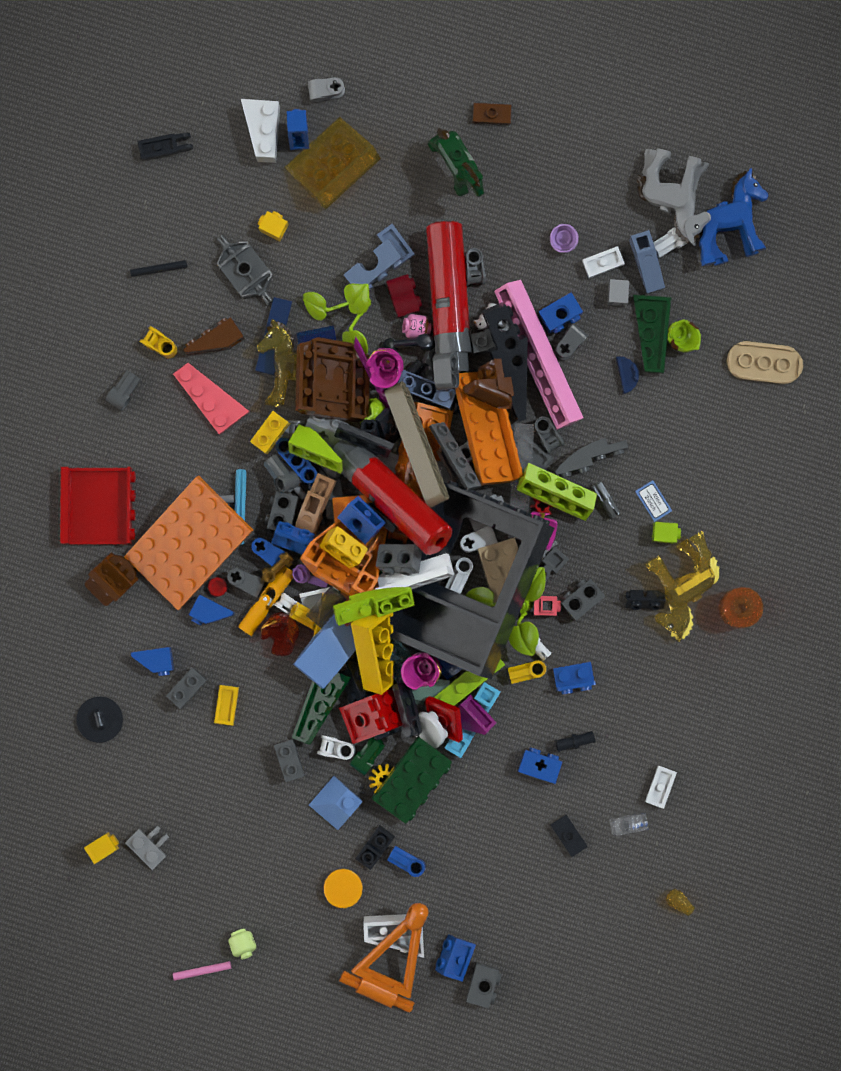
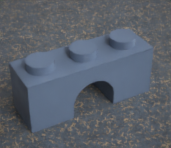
(388, 258)

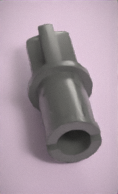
(606, 500)

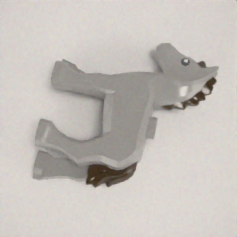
(674, 196)

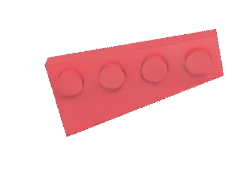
(214, 403)

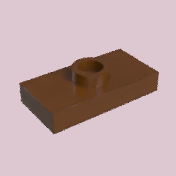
(492, 113)

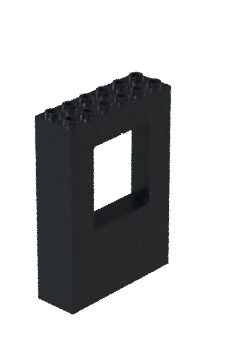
(456, 625)

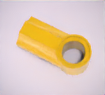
(298, 613)
(524, 672)

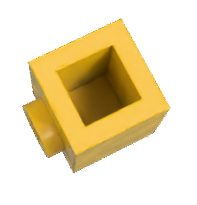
(273, 225)

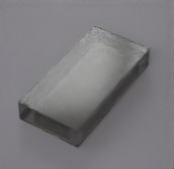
(323, 609)

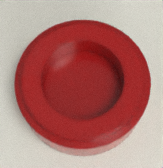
(217, 586)

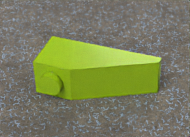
(310, 446)

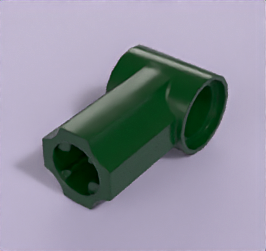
(365, 759)

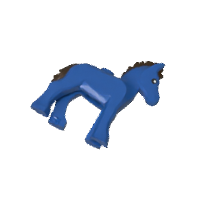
(731, 218)

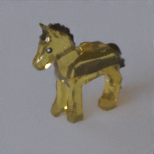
(280, 340)

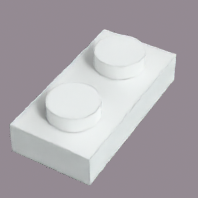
(603, 262)
(660, 787)

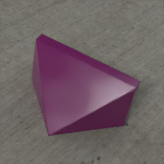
(474, 716)

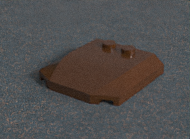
(331, 381)

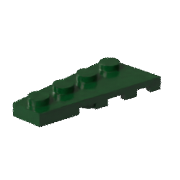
(653, 327)

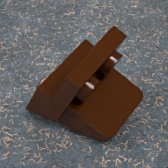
(492, 386)
(111, 578)

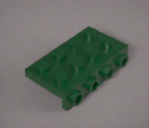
(412, 780)

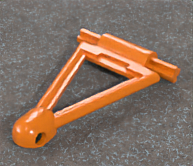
(383, 988)

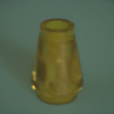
(679, 902)

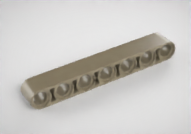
(416, 444)

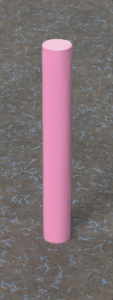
(202, 970)

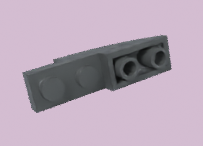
(582, 458)

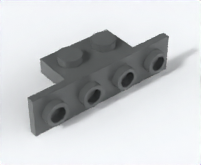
(453, 457)

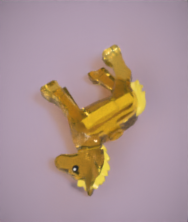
(686, 588)

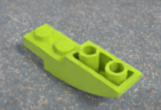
(373, 602)

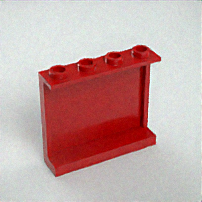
(97, 506)

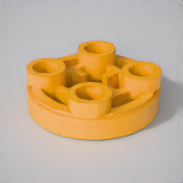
(343, 888)

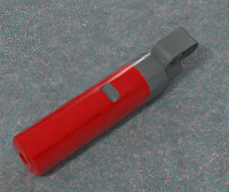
(448, 303)
(392, 497)

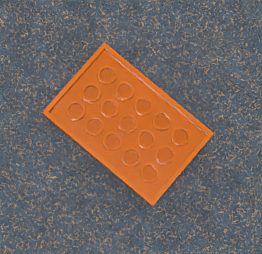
(188, 543)

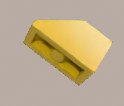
(102, 847)

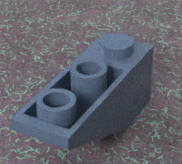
(647, 261)
(426, 390)

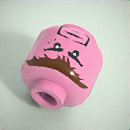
(415, 325)

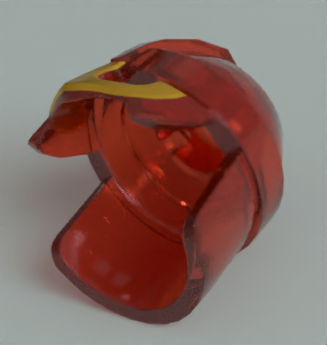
(283, 632)

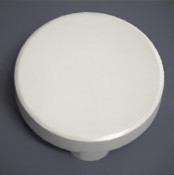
(432, 730)

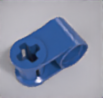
(271, 551)

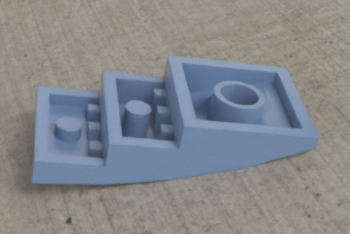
(326, 652)

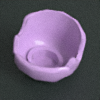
(564, 238)

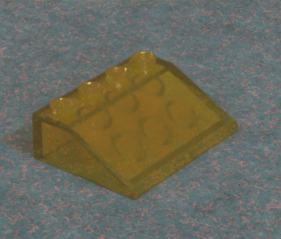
(333, 162)

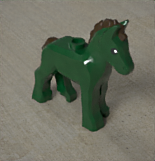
(458, 161)

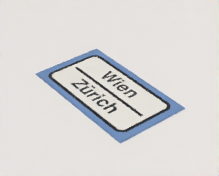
(653, 501)

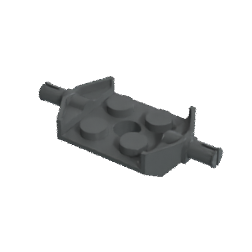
(249, 284)

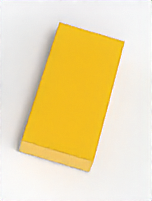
(226, 705)

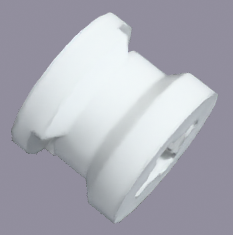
(287, 602)

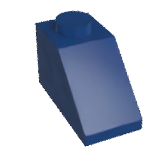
(208, 611)
(156, 660)

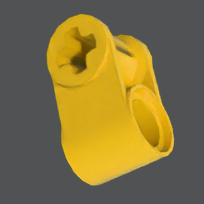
(156, 341)

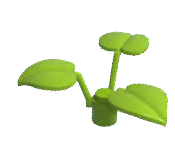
(358, 301)
(524, 635)

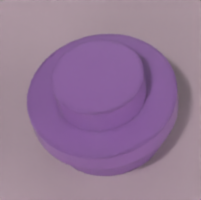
(301, 574)

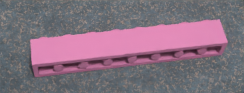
(540, 356)

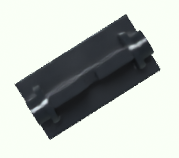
(654, 601)

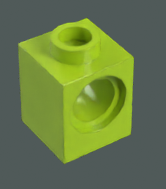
(666, 532)

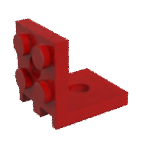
(376, 714)

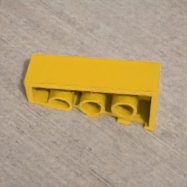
(374, 651)

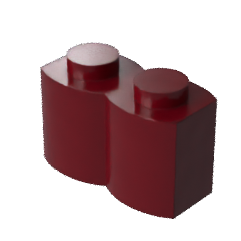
(403, 296)

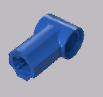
(404, 861)

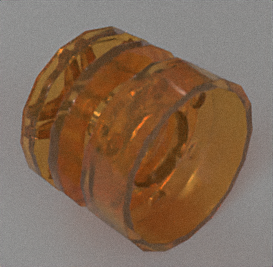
(731, 613)

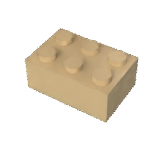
(496, 563)

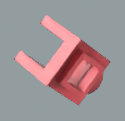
(547, 606)

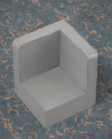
(618, 292)

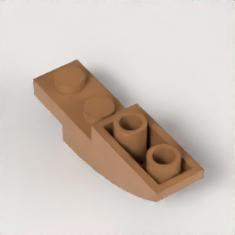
(315, 503)

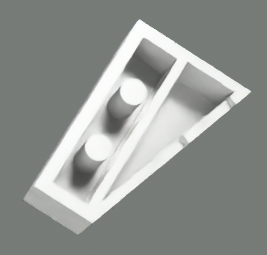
(263, 127)
(379, 927)

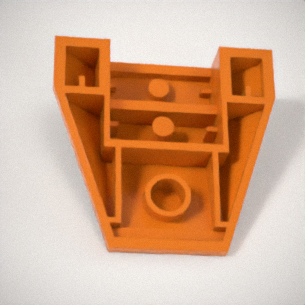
(333, 572)

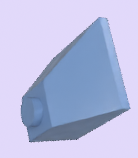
(336, 802)

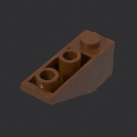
(220, 338)

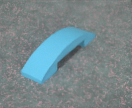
(485, 697)

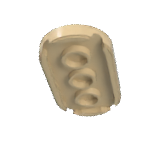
(764, 362)

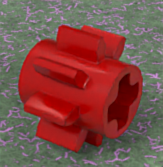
(537, 502)

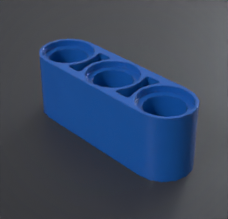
(300, 470)

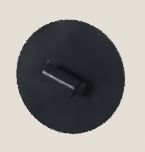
(99, 719)

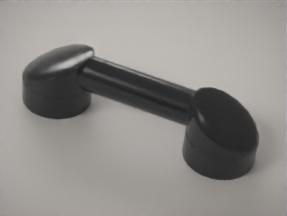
(424, 341)

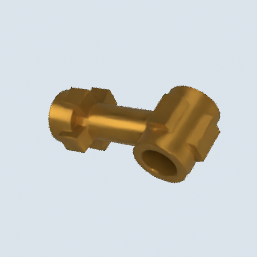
(268, 573)

